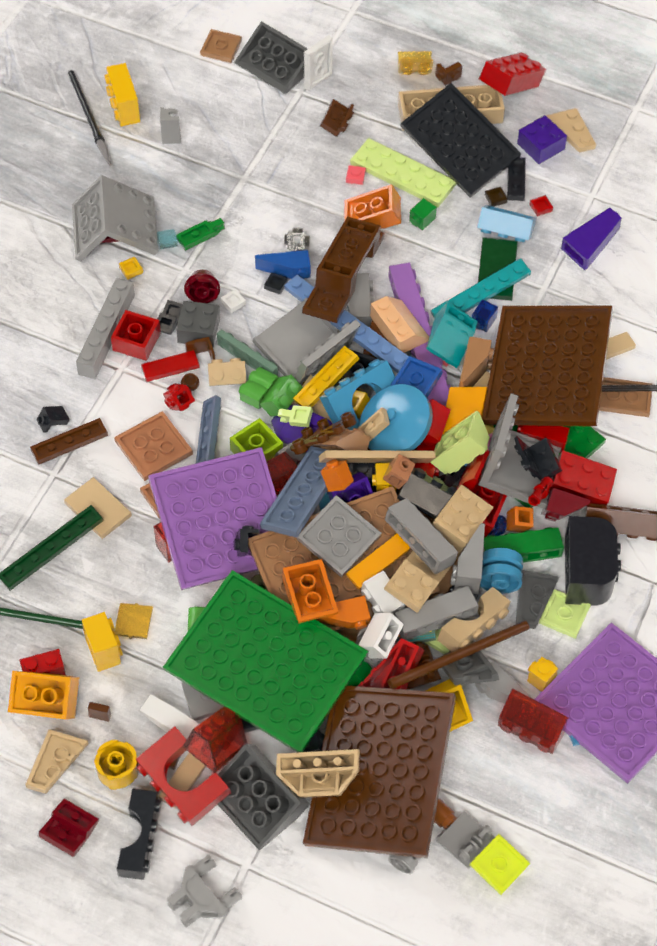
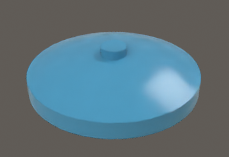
(408, 416)

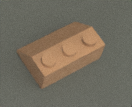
(348, 440)

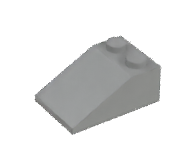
(469, 565)

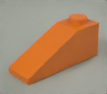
(352, 614)

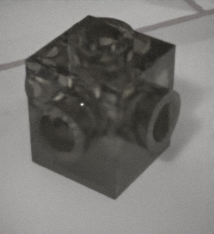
(290, 242)

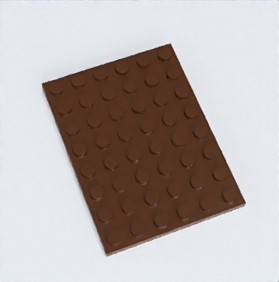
(551, 363)
(399, 774)

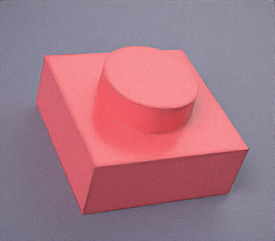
(355, 175)

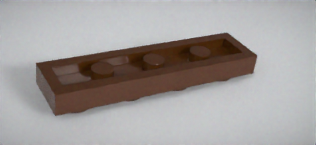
(69, 441)

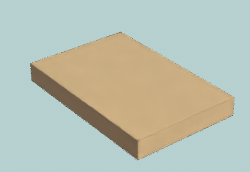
(94, 494)

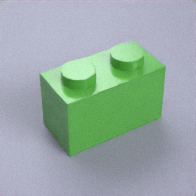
(280, 395)

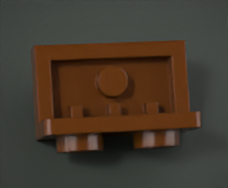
(336, 117)

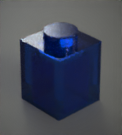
(485, 315)

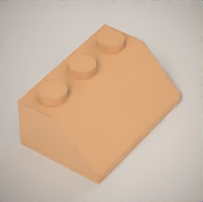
(397, 324)

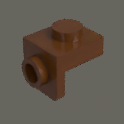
(448, 74)

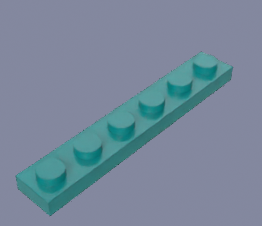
(488, 287)

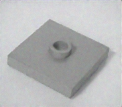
(199, 704)

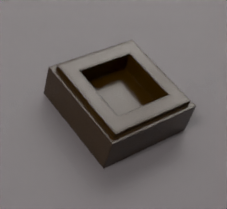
(496, 196)

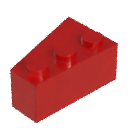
(401, 659)

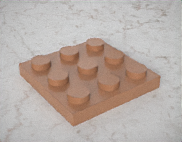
(153, 445)

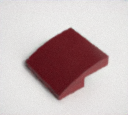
(68, 827)

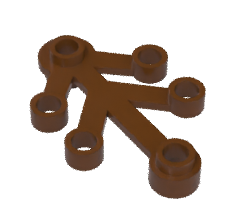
(322, 433)

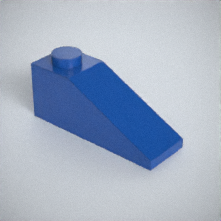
(285, 263)

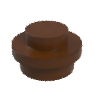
(191, 381)

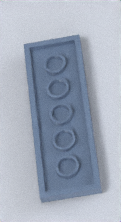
(298, 497)

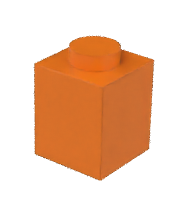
(336, 475)
(519, 519)

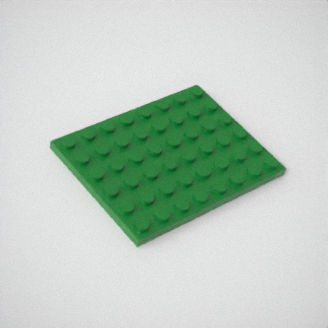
(264, 663)

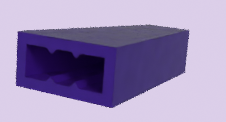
(591, 238)

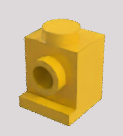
(359, 402)

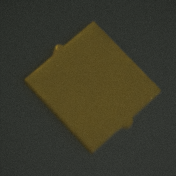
(133, 621)

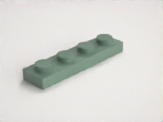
(242, 351)

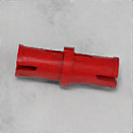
(540, 491)

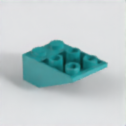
(451, 334)

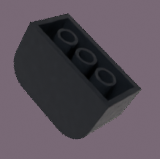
(590, 560)

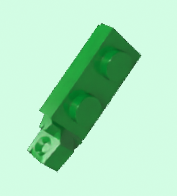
(199, 233)

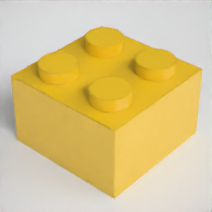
(102, 641)

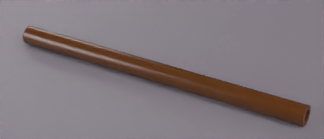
(458, 654)

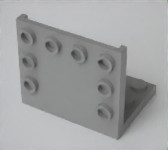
(114, 212)
(303, 343)
(503, 466)

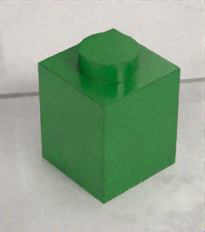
(422, 214)

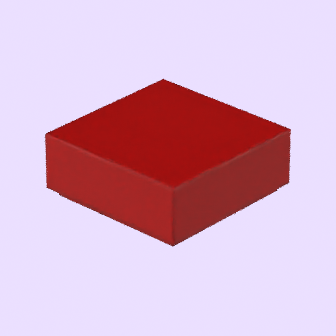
(541, 205)

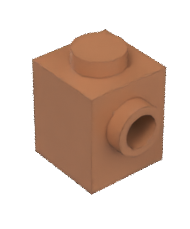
(398, 471)

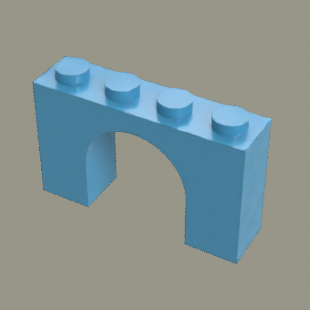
(339, 399)

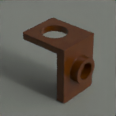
(200, 345)

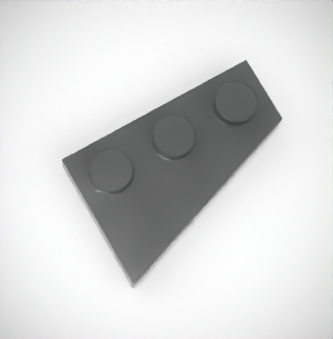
(534, 596)

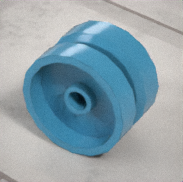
(502, 570)

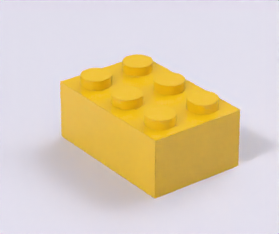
(122, 94)

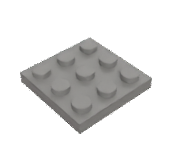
(338, 536)

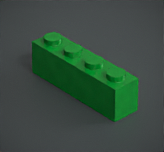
(530, 544)

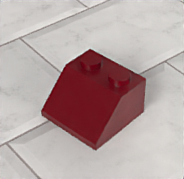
(562, 504)

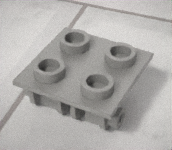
(465, 838)

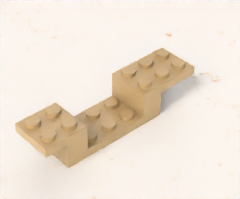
(457, 523)

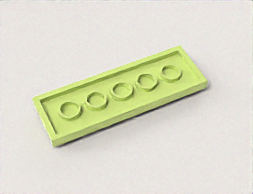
(403, 172)

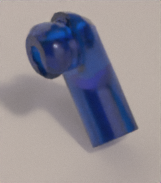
(500, 526)

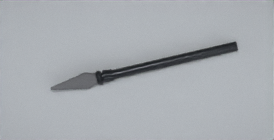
(99, 139)

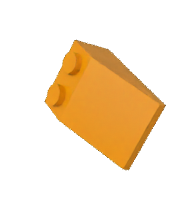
(43, 694)

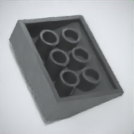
(273, 58)
(258, 798)

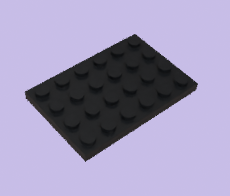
(460, 140)

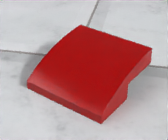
(473, 471)

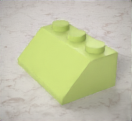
(461, 444)

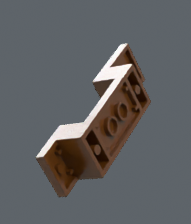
(339, 268)

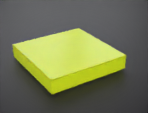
(499, 864)

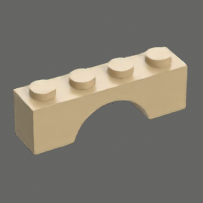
(461, 633)

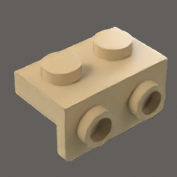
(226, 372)

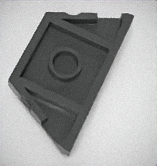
(471, 670)

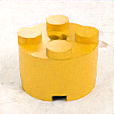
(117, 753)

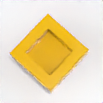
(130, 268)

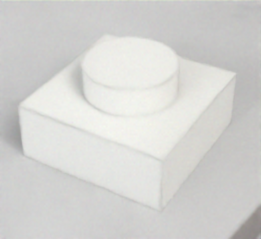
(233, 301)

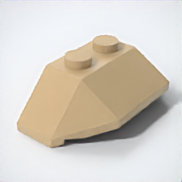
(318, 772)

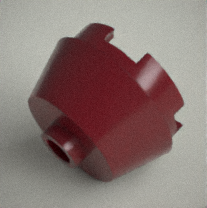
(202, 287)

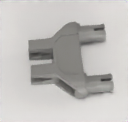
(199, 896)

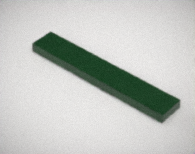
(50, 547)

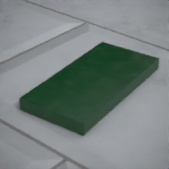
(495, 256)

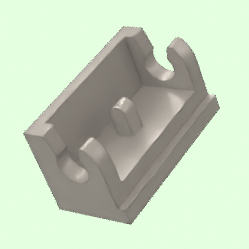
(169, 126)

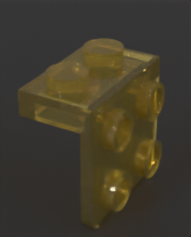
(415, 62)

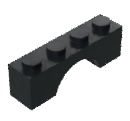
(133, 859)

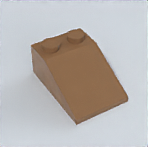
(477, 361)

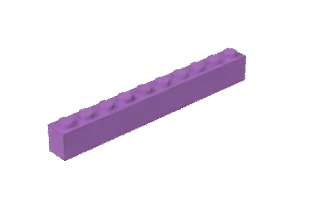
(405, 288)

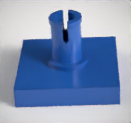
(419, 375)

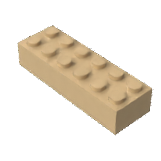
(483, 97)

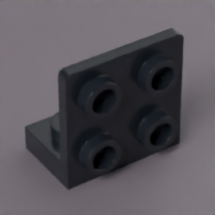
(538, 458)

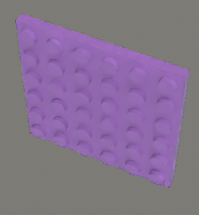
(206, 507)
(610, 701)

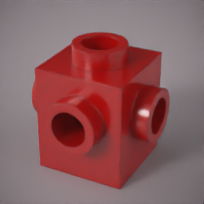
(178, 397)

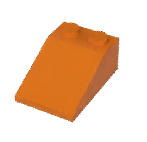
(376, 207)
(309, 591)

